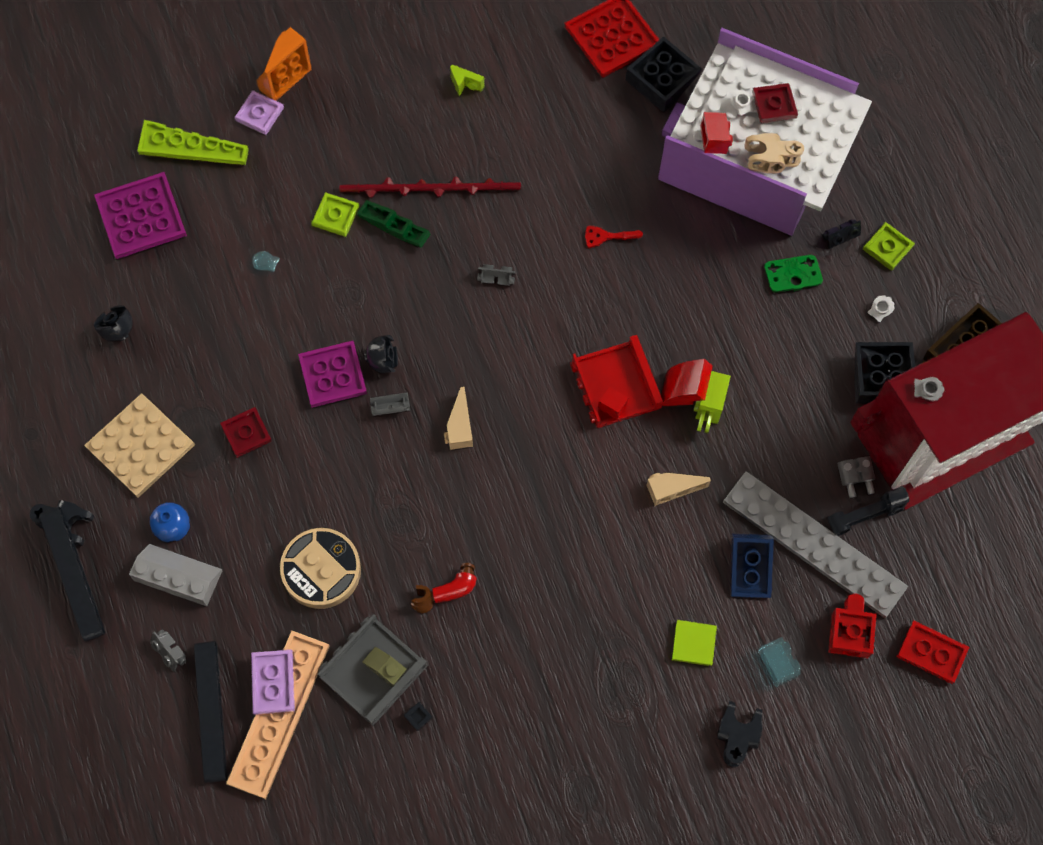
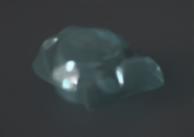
(265, 261)

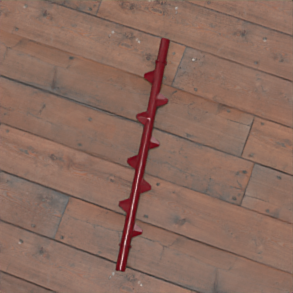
(438, 188)

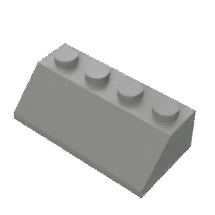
(175, 574)

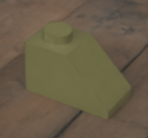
(384, 666)

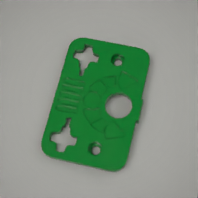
(793, 268)

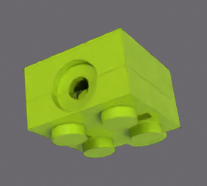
(712, 407)

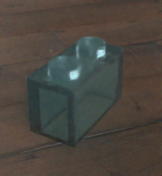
(779, 661)

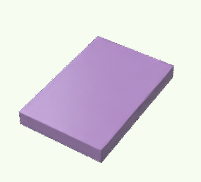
(272, 682)

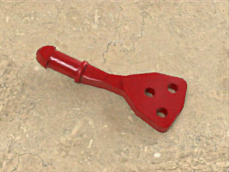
(604, 235)

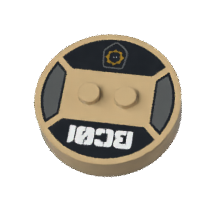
(320, 568)

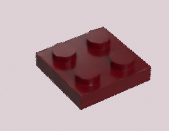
(774, 103)
(246, 432)

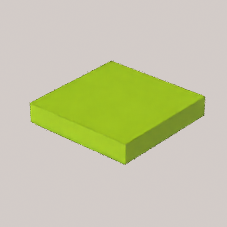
(335, 214)
(888, 246)
(694, 643)

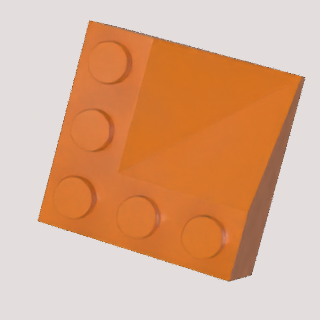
(286, 65)

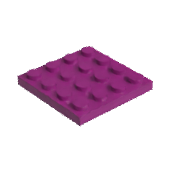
(140, 215)

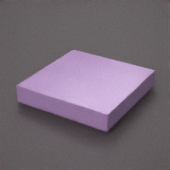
(259, 112)

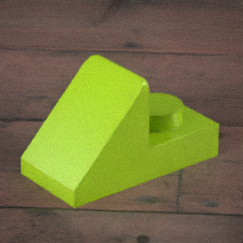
(466, 78)

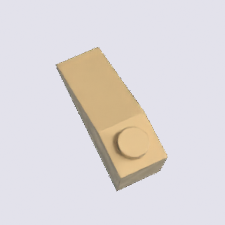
(458, 426)
(672, 486)

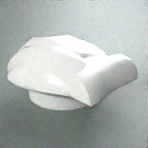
(741, 101)
(881, 307)

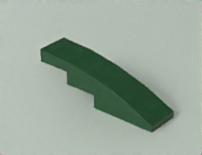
(393, 224)

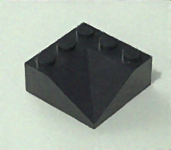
(662, 74)
(877, 364)

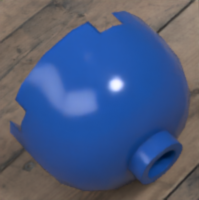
(169, 522)

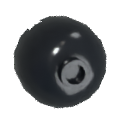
(115, 324)
(381, 354)

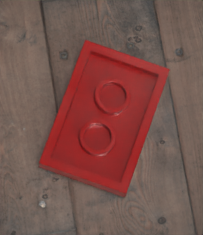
(933, 652)

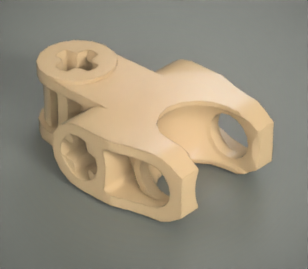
(773, 153)

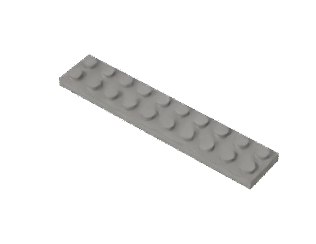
(815, 544)

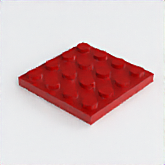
(611, 35)

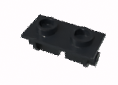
(847, 231)

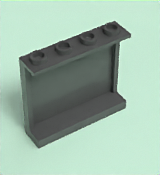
(358, 683)

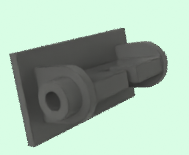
(489, 273)
(390, 404)
(162, 643)

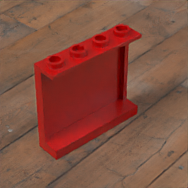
(623, 369)

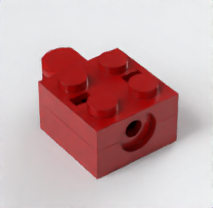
(851, 627)

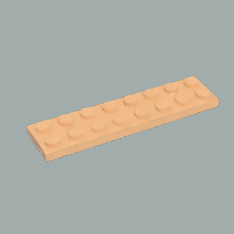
(272, 732)

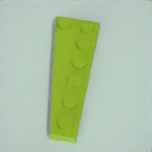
(175, 143)

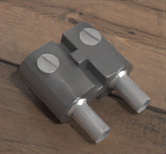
(857, 471)

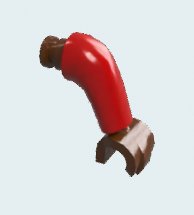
(459, 587)

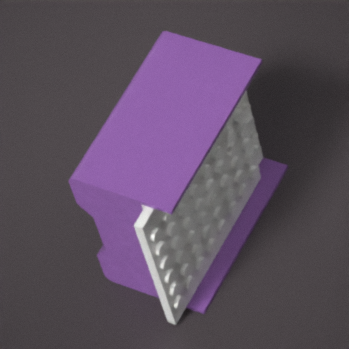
(824, 125)

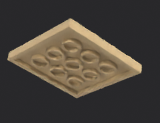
(139, 445)

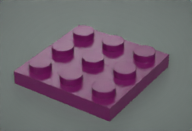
(332, 374)

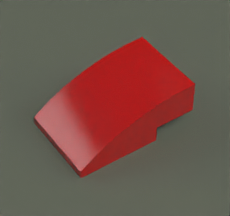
(686, 383)

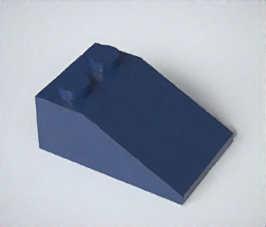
(751, 565)

